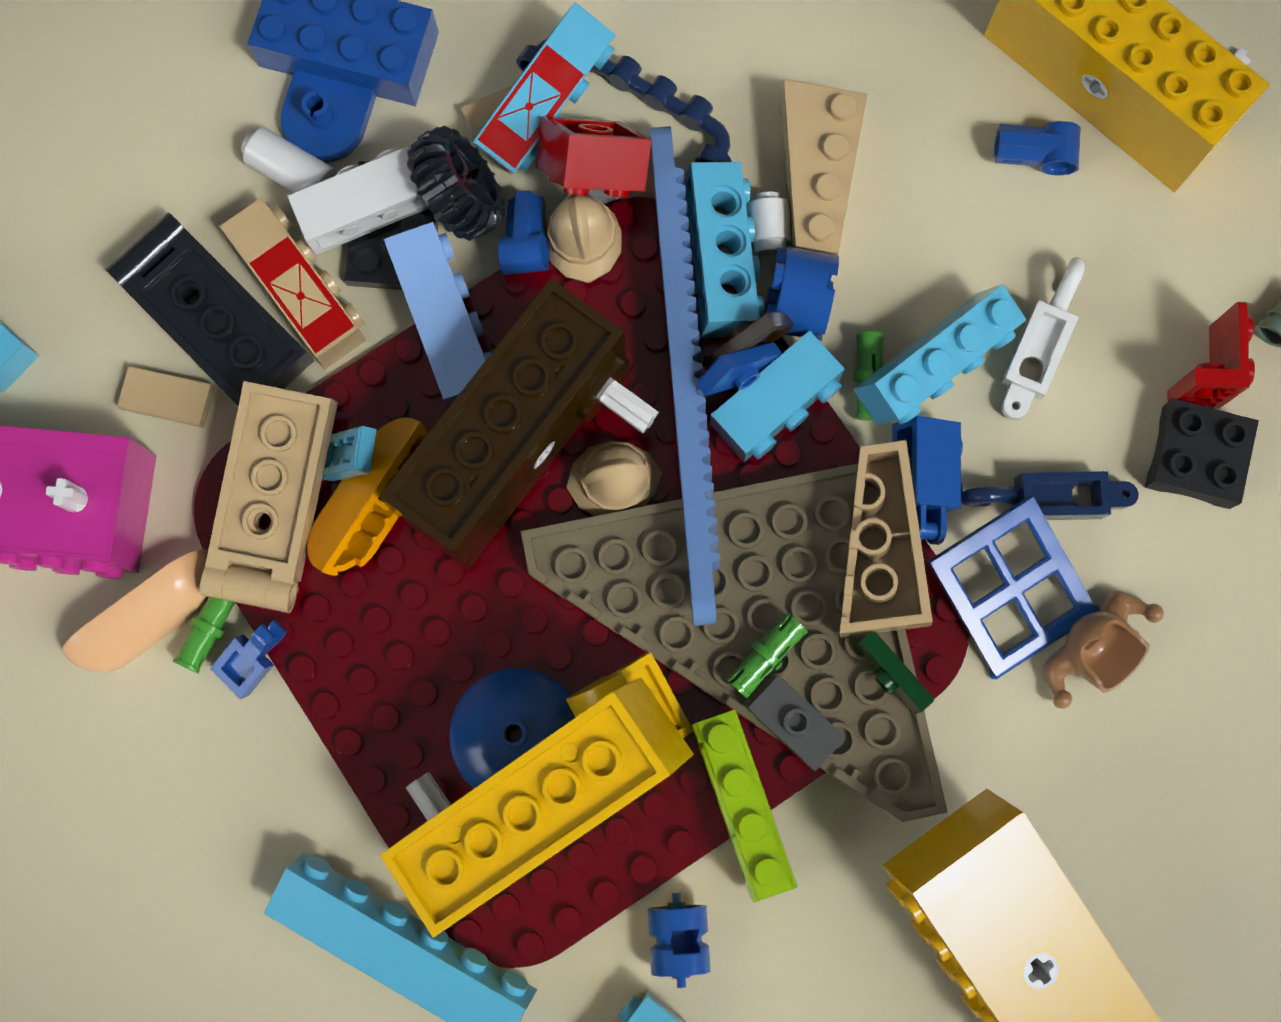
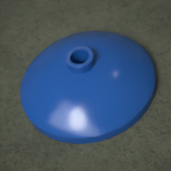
(492, 706)

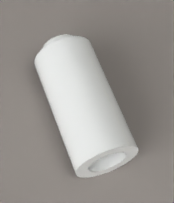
(283, 160)

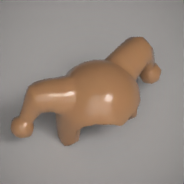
(1101, 647)

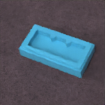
(349, 453)

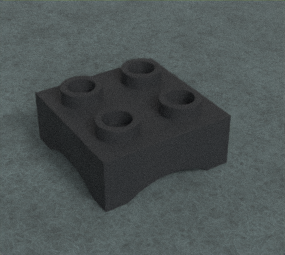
(1202, 453)

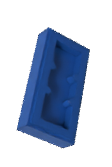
(738, 368)

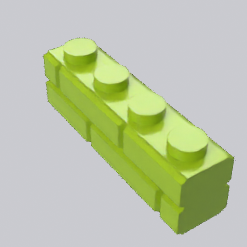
(744, 806)

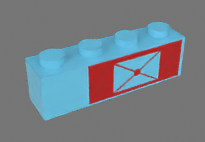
(544, 88)

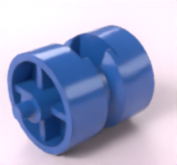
(679, 941)

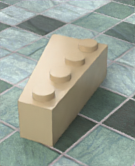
(820, 157)
(885, 557)

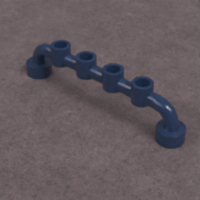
(660, 97)

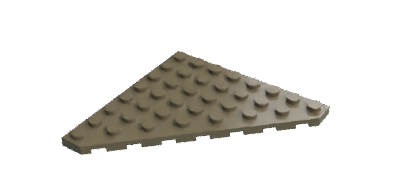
(779, 554)

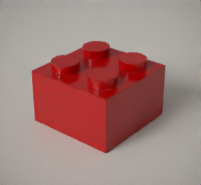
(593, 155)

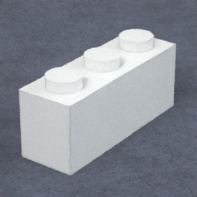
(356, 201)

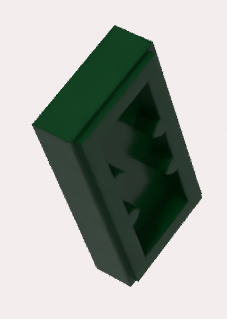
(893, 674)

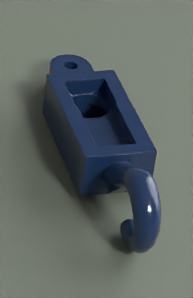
(1054, 494)

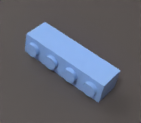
(438, 307)

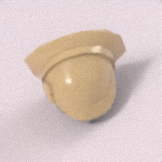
(583, 238)
(613, 478)

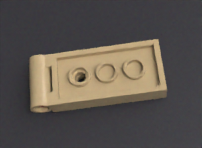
(274, 471)

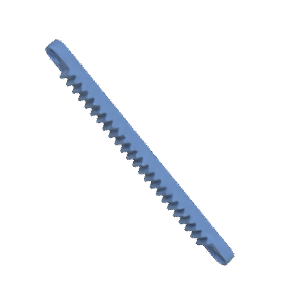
(685, 372)

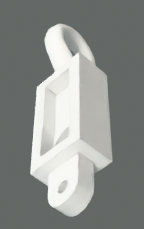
(1043, 339)

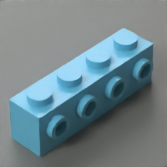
(940, 355)

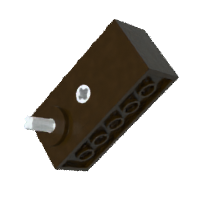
(512, 423)

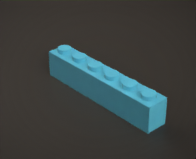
(395, 946)

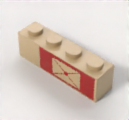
(294, 283)

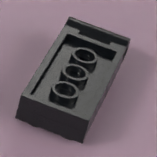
(224, 328)

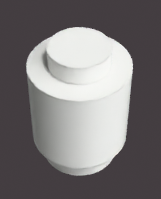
(771, 222)

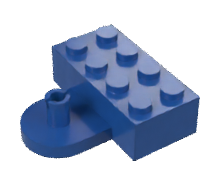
(340, 63)

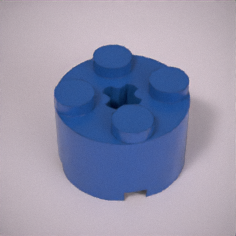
(803, 289)

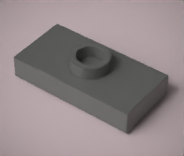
(796, 723)

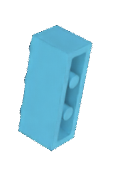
(778, 398)

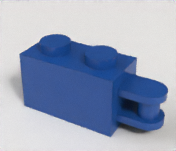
(935, 471)

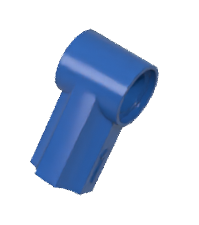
(1050, 147)
(524, 244)

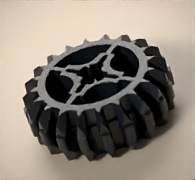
(456, 183)

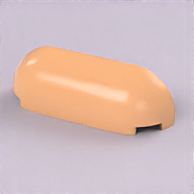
(140, 617)

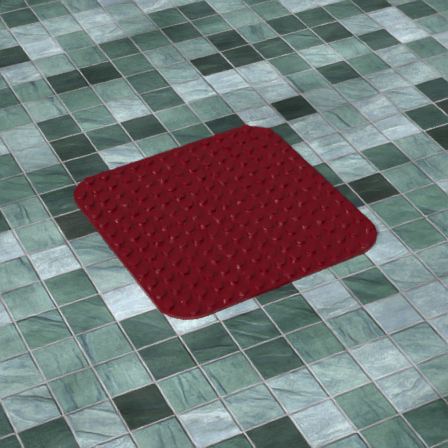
(404, 637)

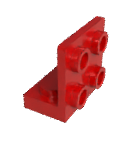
(1229, 366)

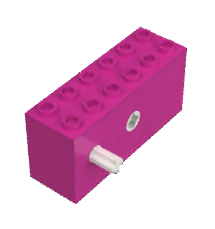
(73, 501)

